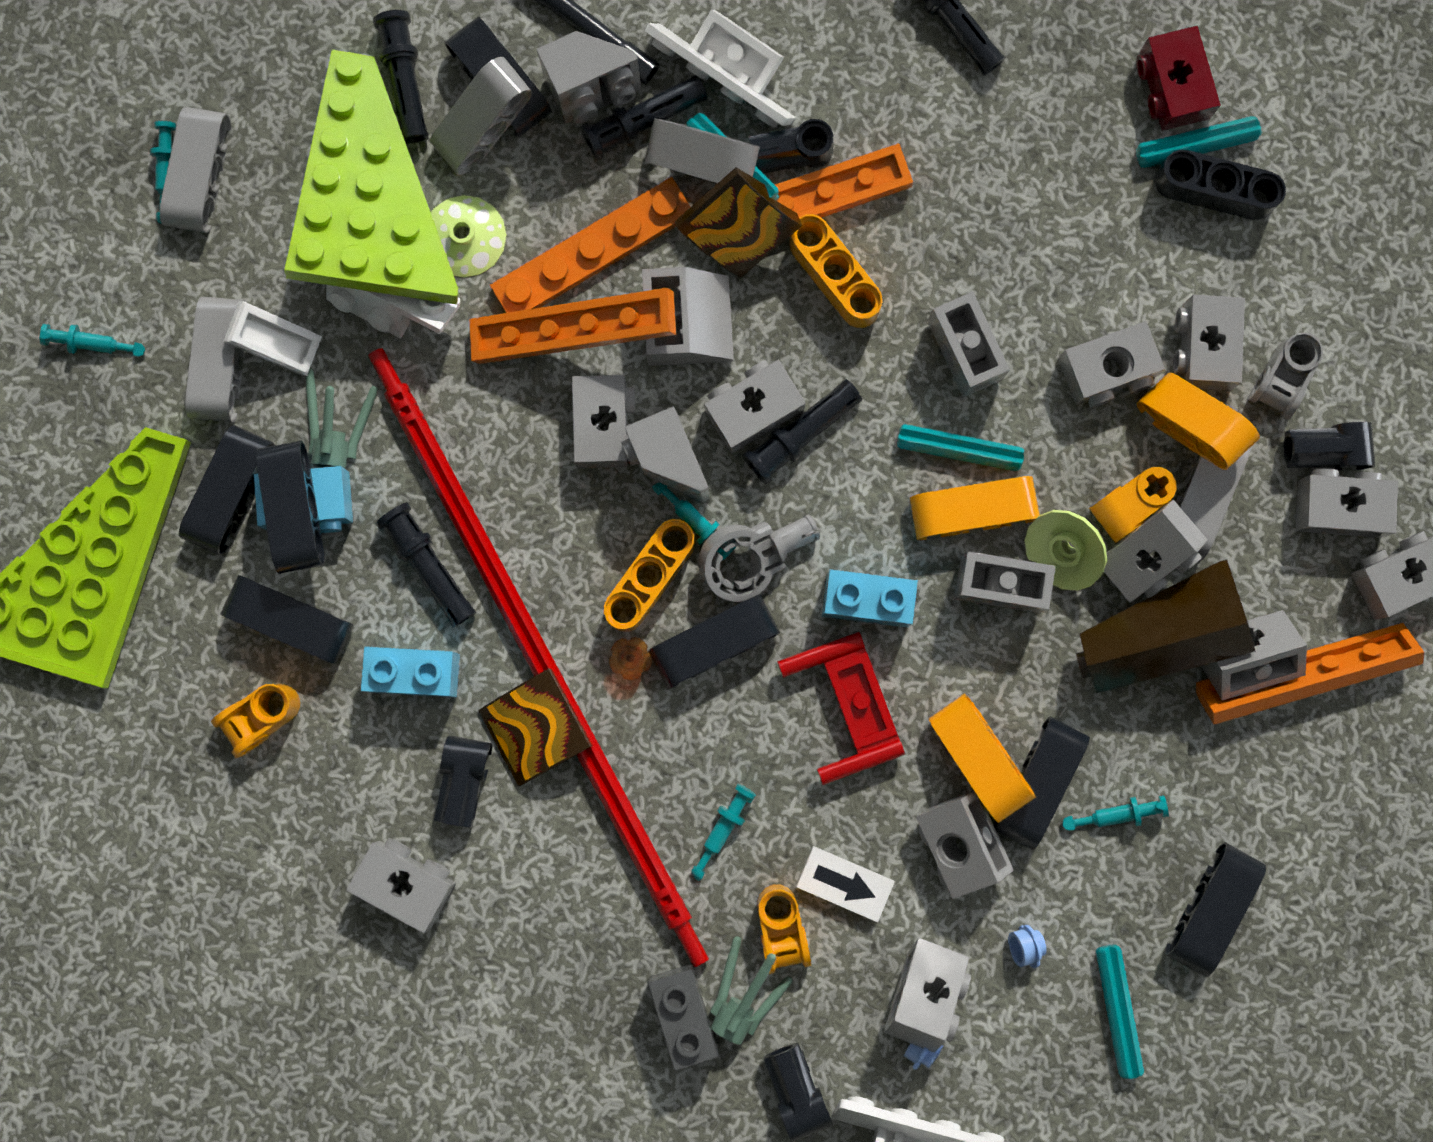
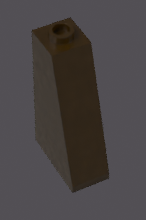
(1169, 632)

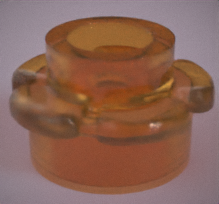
(634, 669)

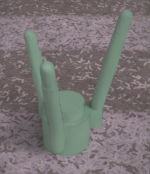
(329, 446)
(735, 1018)

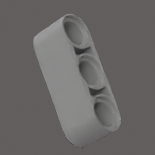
(481, 115)
(698, 151)
(193, 169)
(213, 364)
(1209, 495)

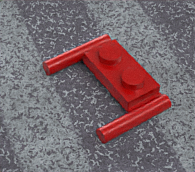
(859, 703)

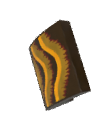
(738, 222)
(535, 727)

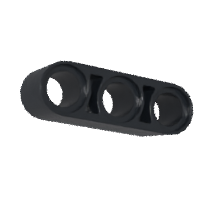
(477, 46)
(1237, 177)
(223, 491)
(290, 507)
(286, 619)
(713, 641)
(1048, 772)
(1217, 910)

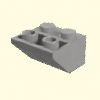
(588, 75)
(700, 317)

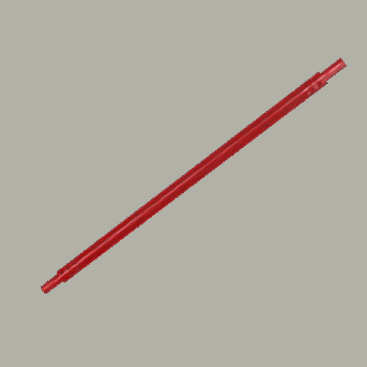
(536, 652)

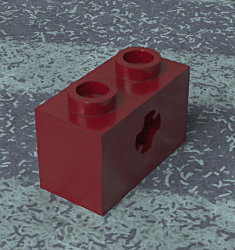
(1184, 56)

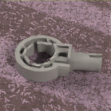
(767, 555)

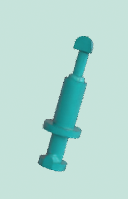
(162, 155)
(87, 341)
(691, 516)
(1120, 814)
(723, 827)

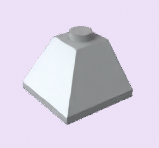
(666, 454)

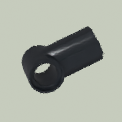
(786, 150)
(1331, 447)
(463, 772)
(800, 1101)

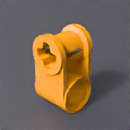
(1130, 505)
(250, 720)
(783, 934)

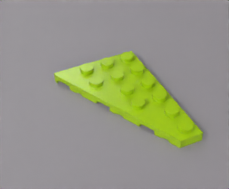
(361, 199)
(80, 581)

